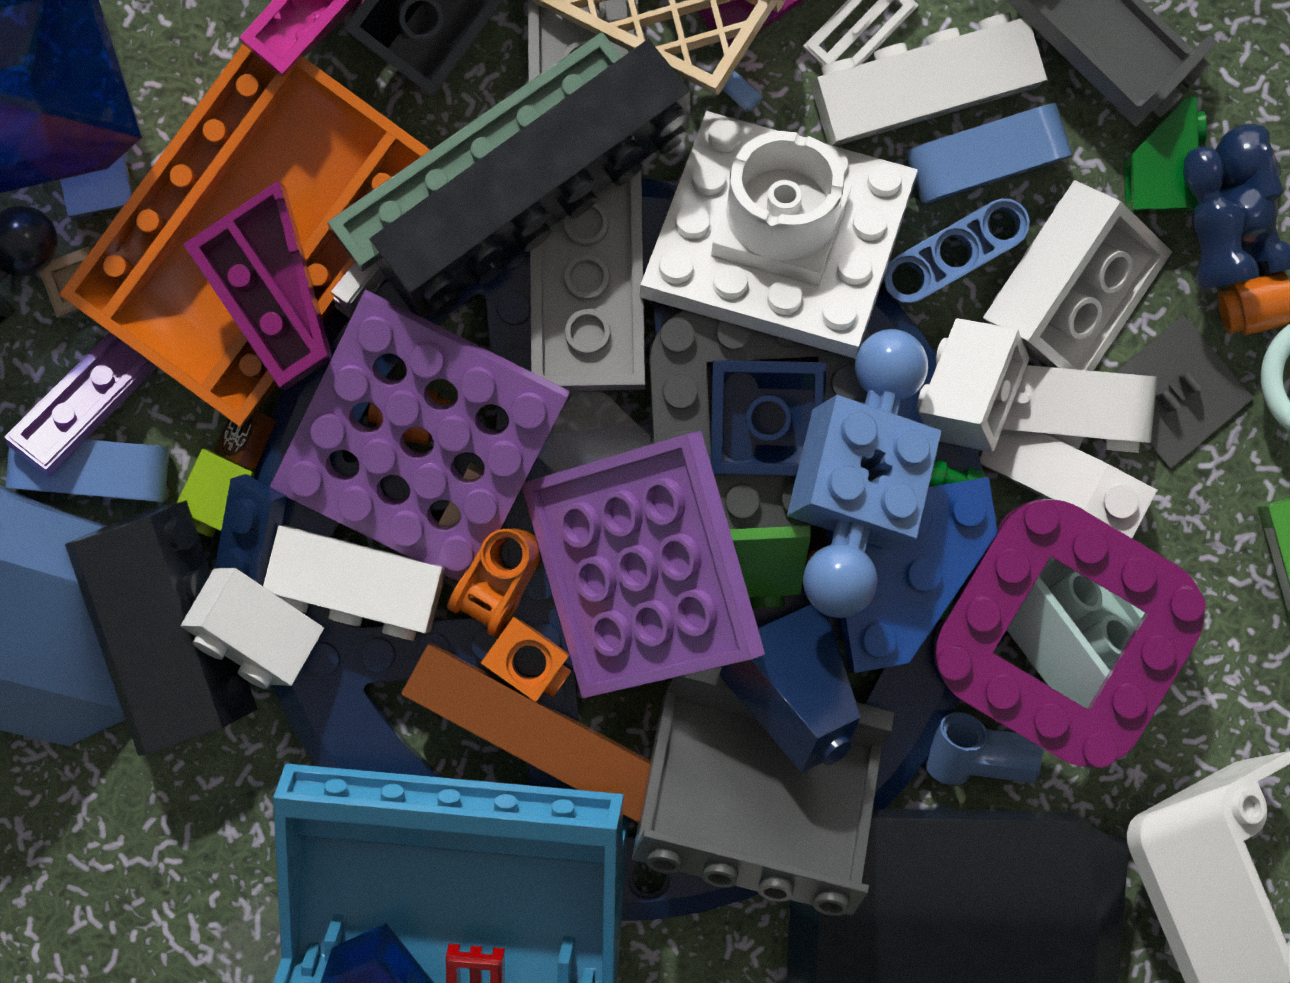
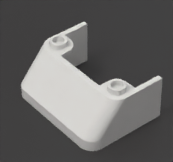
(1205, 880)

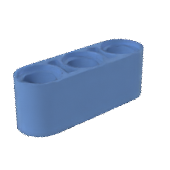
(989, 153)
(973, 233)
(99, 470)

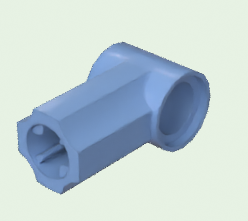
(967, 748)

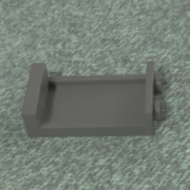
(1120, 50)

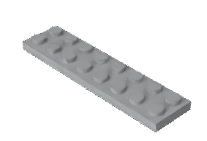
(591, 266)

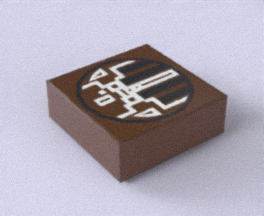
(247, 442)

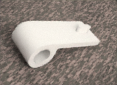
(1085, 405)

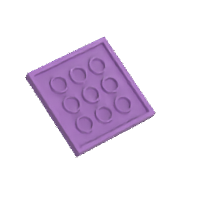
(643, 566)

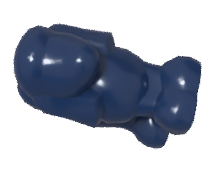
(1236, 207)

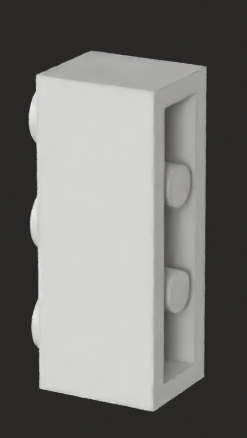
(354, 582)

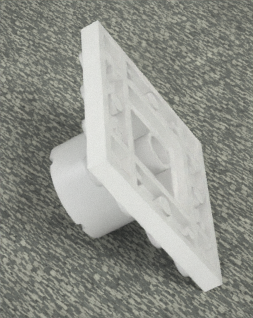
(779, 234)

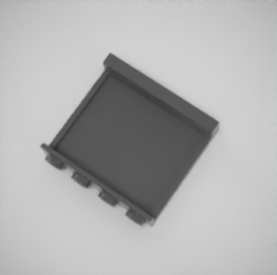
(742, 813)

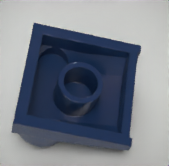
(763, 414)

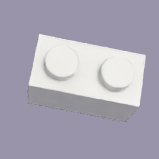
(973, 383)
(251, 628)

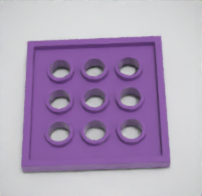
(429, 355)

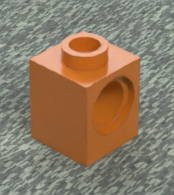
(501, 660)

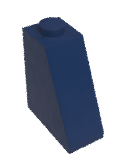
(799, 689)

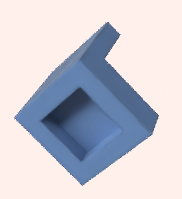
(97, 190)

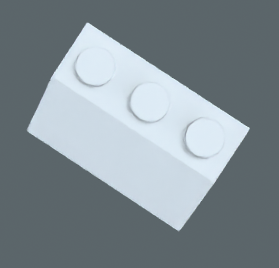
(1079, 280)

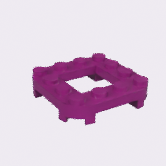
(1140, 674)

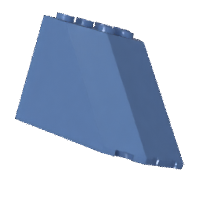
(49, 652)

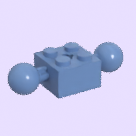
(864, 473)

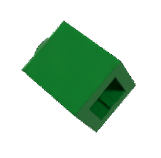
(1156, 164)

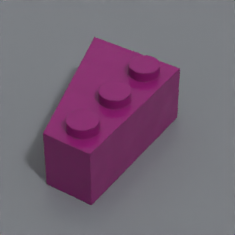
(265, 284)

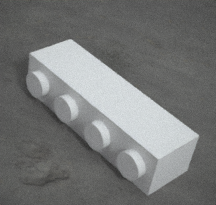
(928, 80)

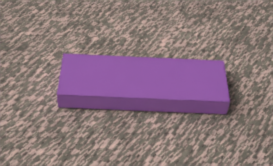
(79, 404)

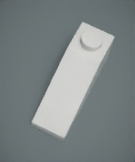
(1071, 476)

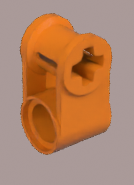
(490, 588)

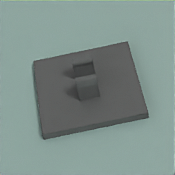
(1192, 390)

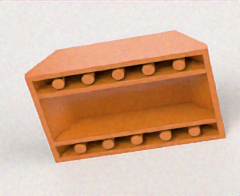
(233, 146)

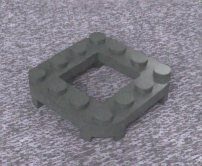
(682, 407)

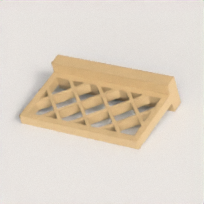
(617, 33)

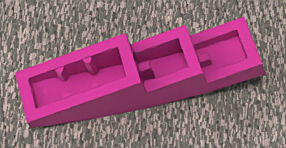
(292, 29)

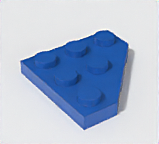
(920, 576)

